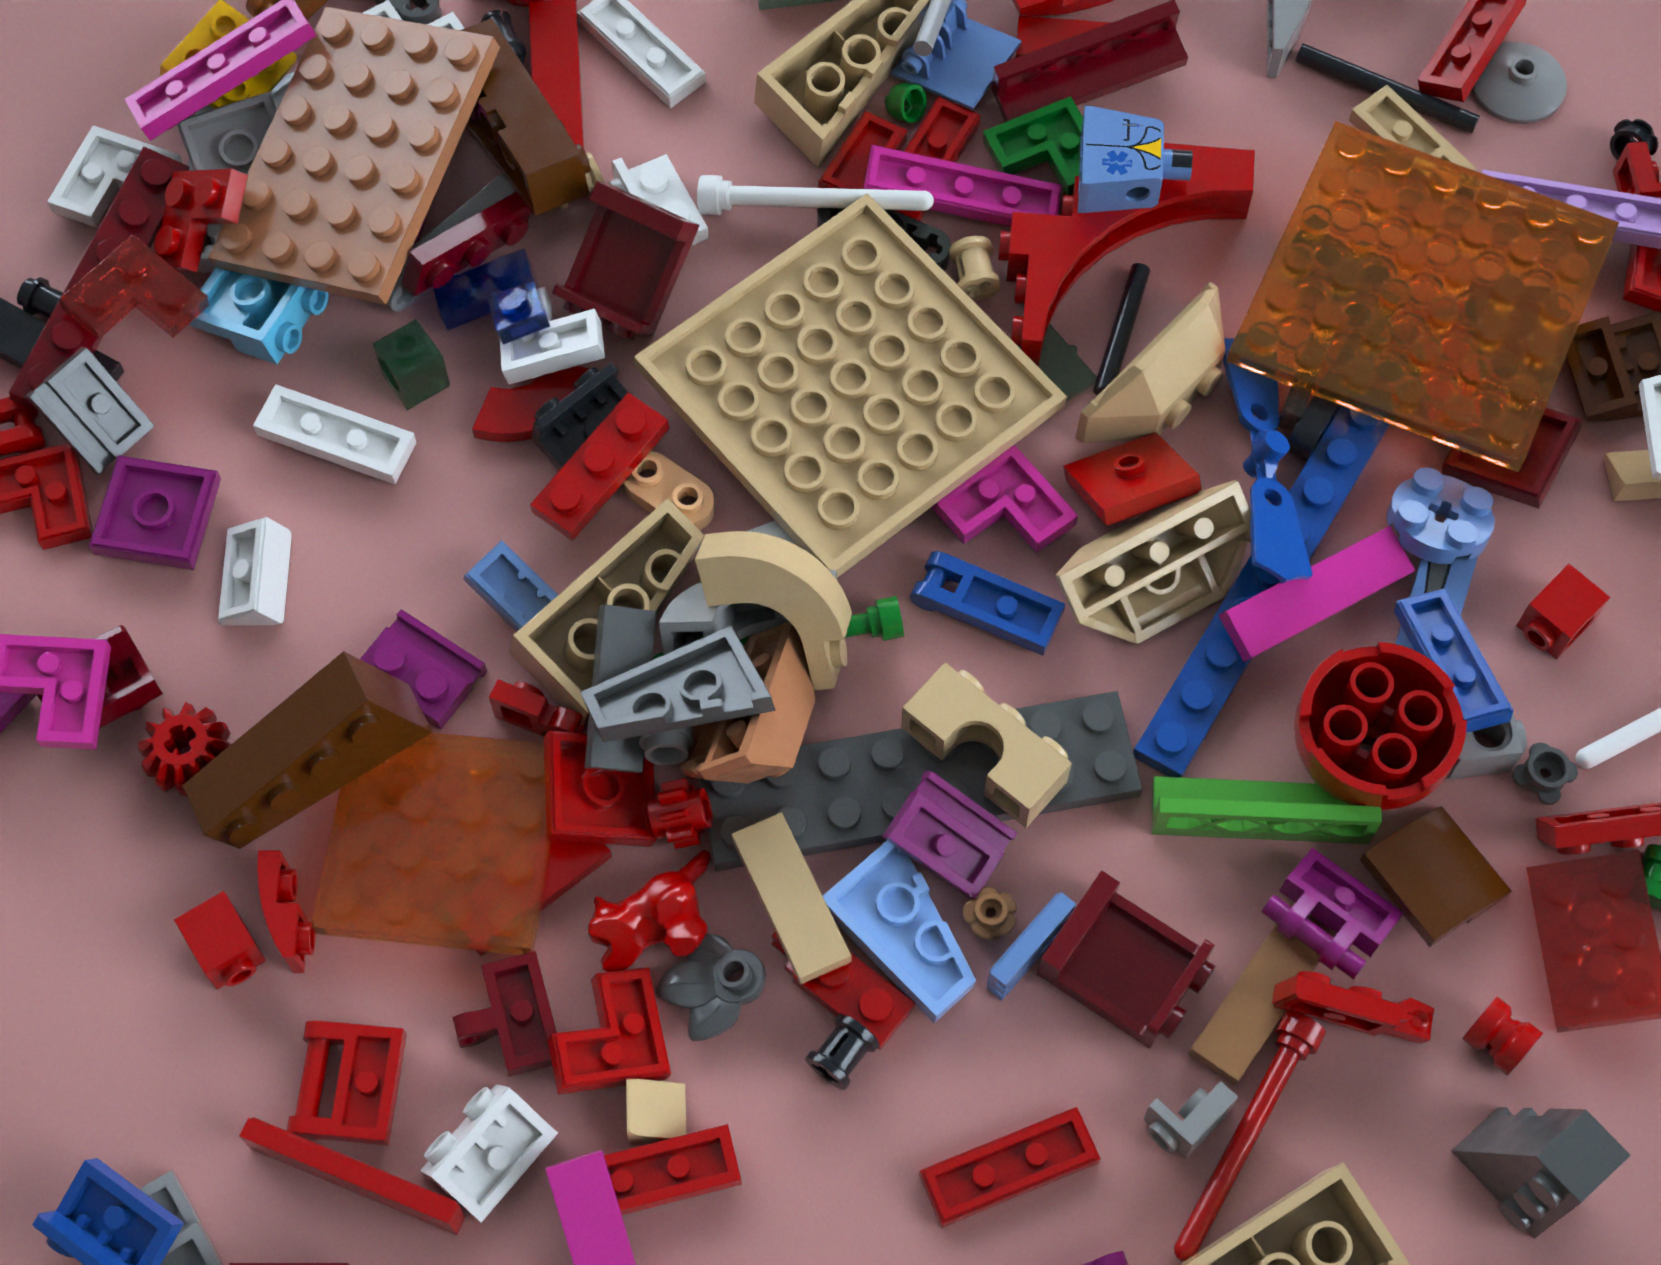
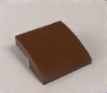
(1611, 362)
(1435, 875)

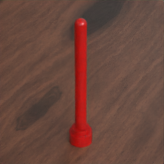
(1296, 1040)

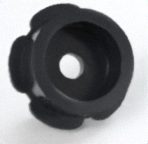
(1624, 134)

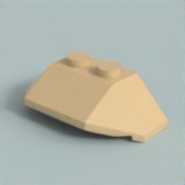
(1163, 378)
(1159, 565)

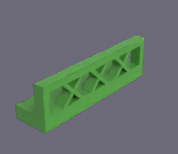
(1258, 811)

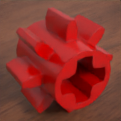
(680, 813)

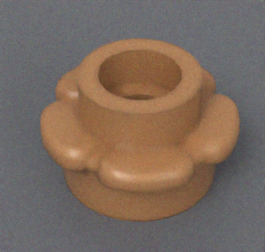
(987, 927)

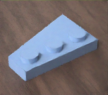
(896, 924)

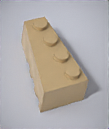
(835, 71)
(634, 573)

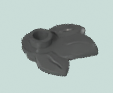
(705, 989)

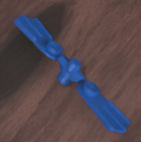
(1274, 527)

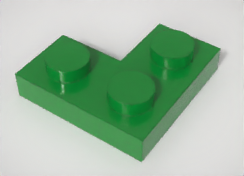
(1039, 137)

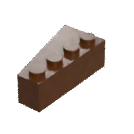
(524, 133)

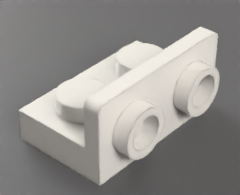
(662, 186)
(487, 1150)

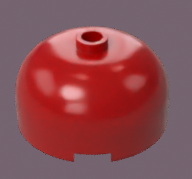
(1383, 700)

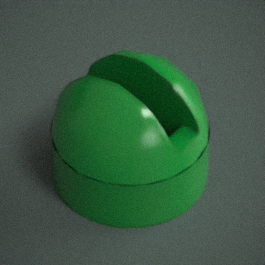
(906, 95)

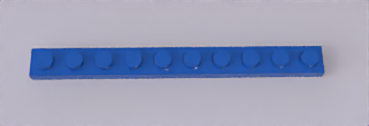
(1215, 663)

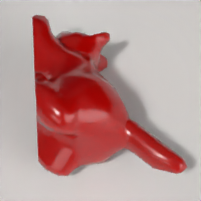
(657, 913)

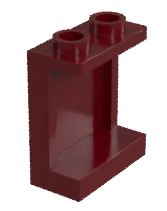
(627, 261)
(1125, 963)

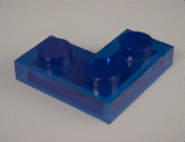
(498, 288)

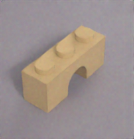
(956, 710)

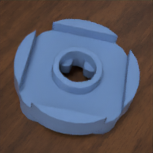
(1431, 493)

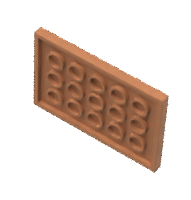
(356, 154)

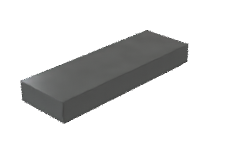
(622, 644)

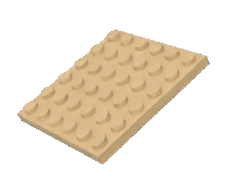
(849, 384)

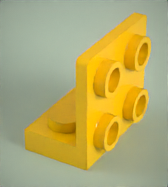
(212, 27)

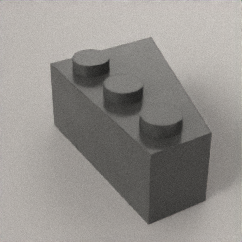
(1540, 1162)

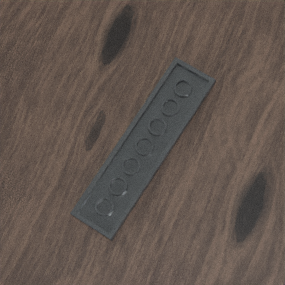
(854, 786)

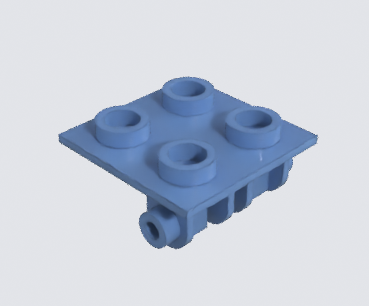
(960, 60)

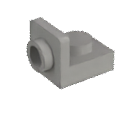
(1200, 1114)

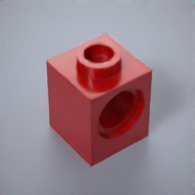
(1562, 611)
(220, 941)

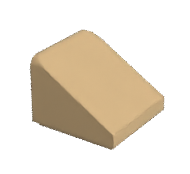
(1631, 476)
(655, 1110)

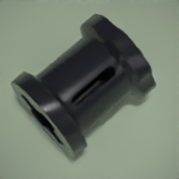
(842, 1051)

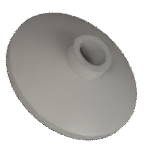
(1519, 96)

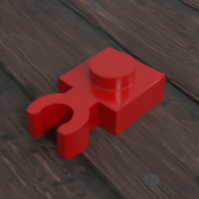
(529, 709)

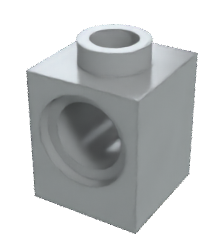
(1478, 760)

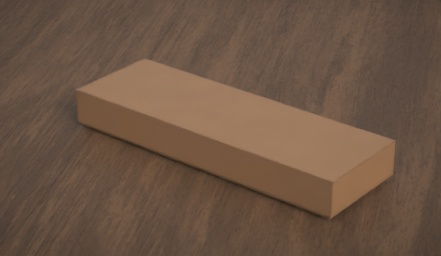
(1247, 1012)

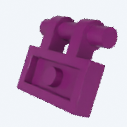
(1338, 902)

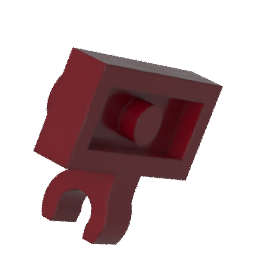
(517, 1014)

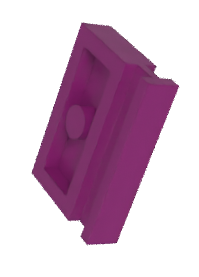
(427, 661)
(949, 835)

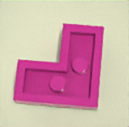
(1010, 490)
(70, 678)

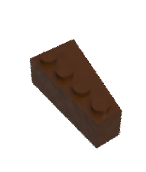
(306, 750)

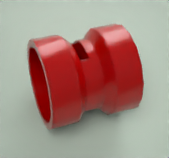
(1502, 1035)

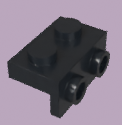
(568, 423)

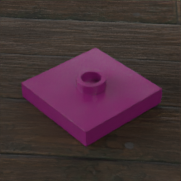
(155, 512)

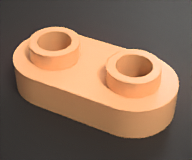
(671, 483)

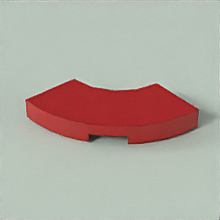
(510, 413)

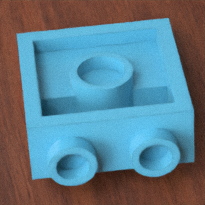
(258, 313)

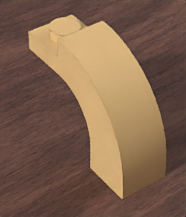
(787, 579)

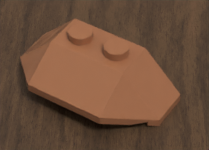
(764, 742)

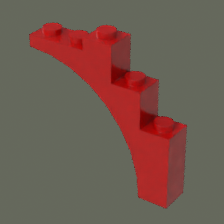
(1054, 251)

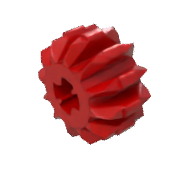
(163, 748)

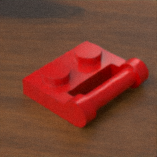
(364, 1085)

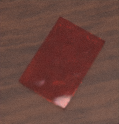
(1597, 940)

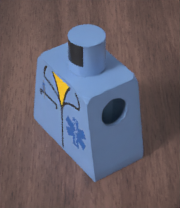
(1125, 161)

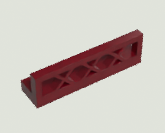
(1091, 63)

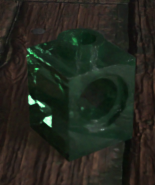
(411, 364)

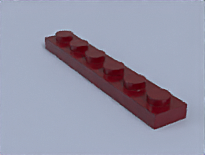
(135, 211)

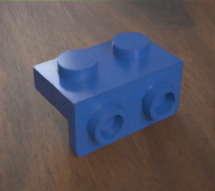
(108, 1221)

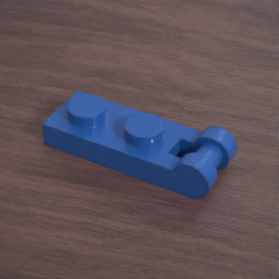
(988, 602)

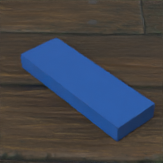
(1442, 636)

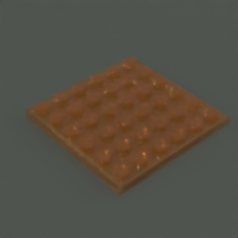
(1424, 295)

